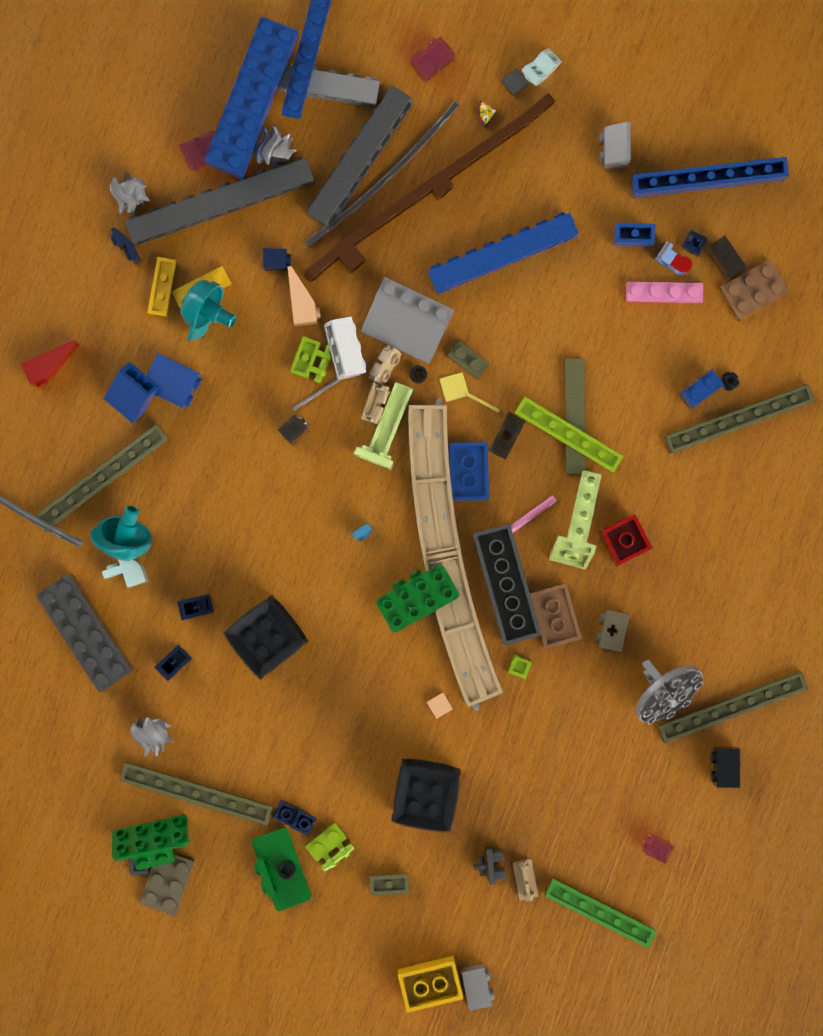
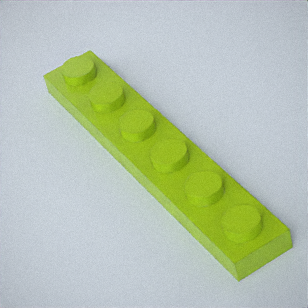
(568, 434)

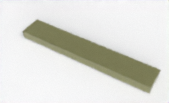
(574, 410)

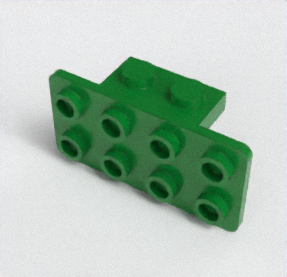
(417, 597)
(150, 842)
(271, 852)

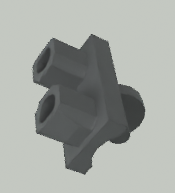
(492, 855)

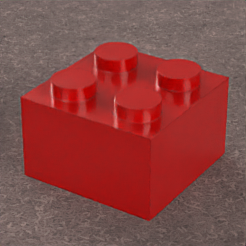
(625, 539)

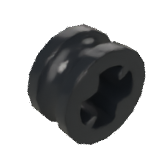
(412, 374)
(290, 865)

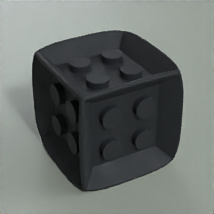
(265, 637)
(426, 795)

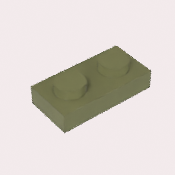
(468, 359)
(389, 884)

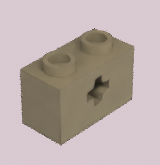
(616, 640)

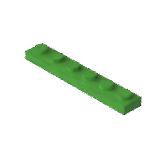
(600, 913)

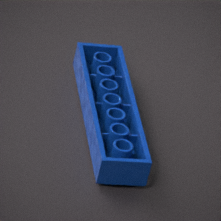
(251, 98)

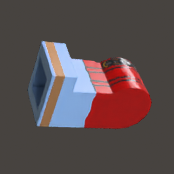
(671, 260)

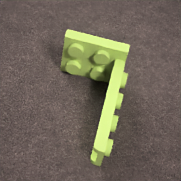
(386, 429)
(575, 549)

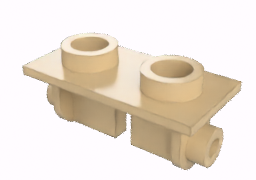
(390, 358)
(373, 410)
(525, 879)

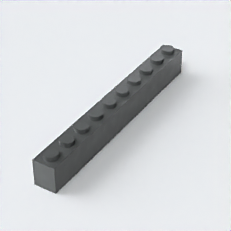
(219, 201)

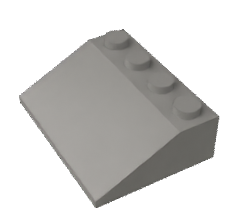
(407, 320)

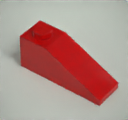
(45, 366)

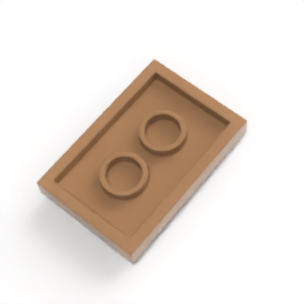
(754, 290)
(555, 616)

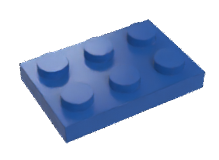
(469, 471)

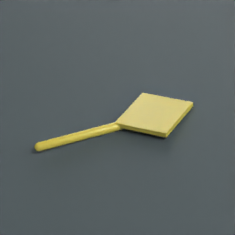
(455, 388)

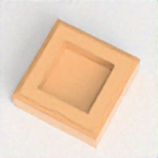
(439, 705)

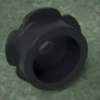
(734, 378)

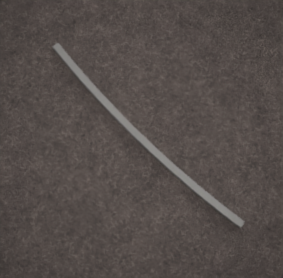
(388, 176)
(39, 522)

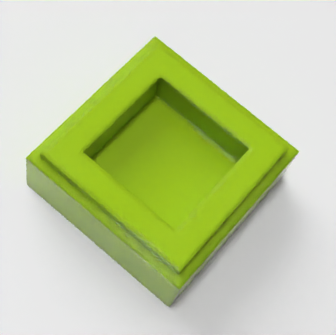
(519, 666)

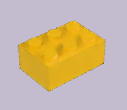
(430, 984)

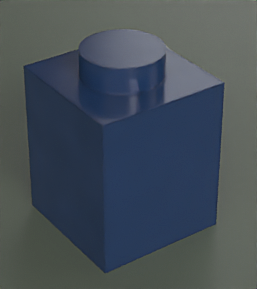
(276, 259)

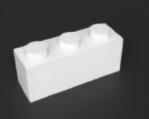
(345, 348)

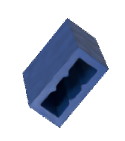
(174, 381)
(131, 392)

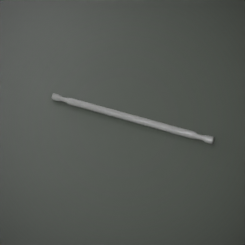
(320, 391)

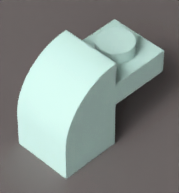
(541, 67)
(132, 571)

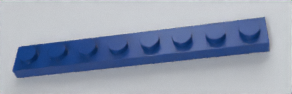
(306, 58)

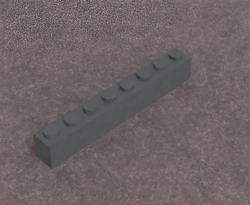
(360, 157)

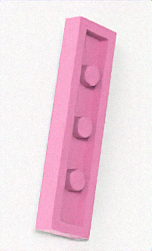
(664, 292)

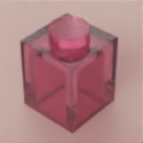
(657, 848)

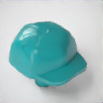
(202, 306)
(122, 536)

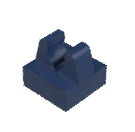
(694, 243)

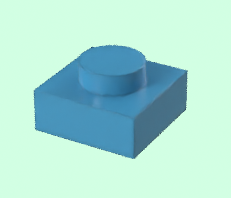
(362, 532)

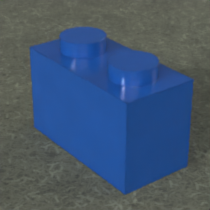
(634, 235)
(701, 389)

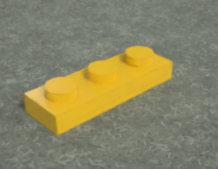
(218, 275)
(162, 287)

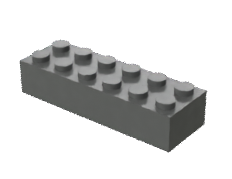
(506, 584)
(85, 632)

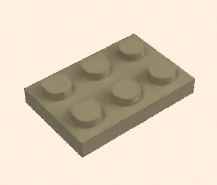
(167, 885)

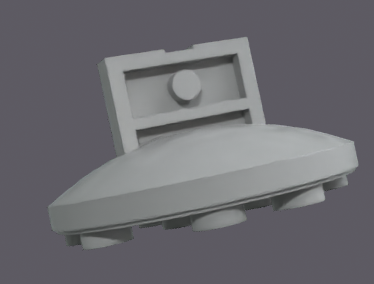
(667, 692)

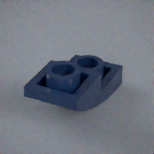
(122, 242)
(294, 817)

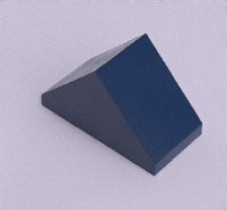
(195, 607)
(173, 663)

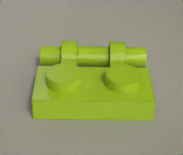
(305, 359)
(327, 841)

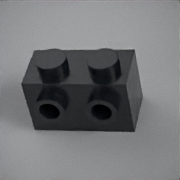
(726, 767)

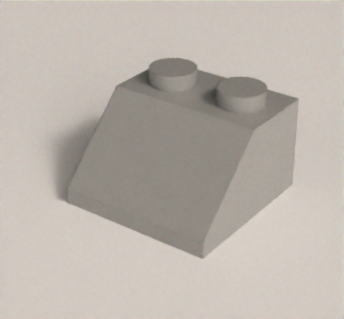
(615, 146)

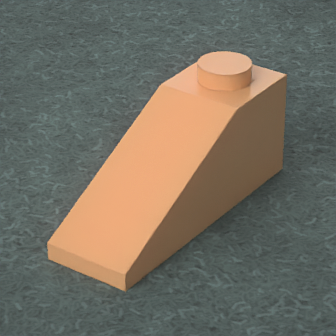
(303, 305)

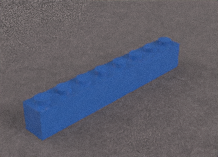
(709, 177)
(503, 253)

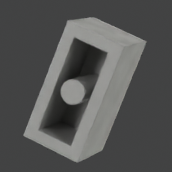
(476, 986)

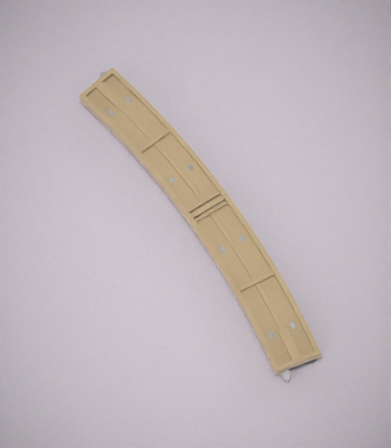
(441, 546)

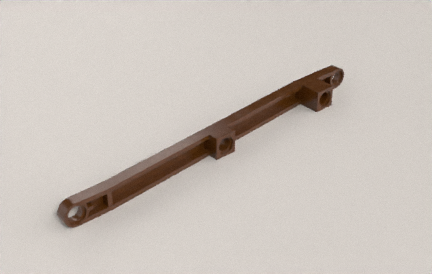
(437, 185)

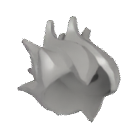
(273, 147)
(128, 193)
(151, 734)

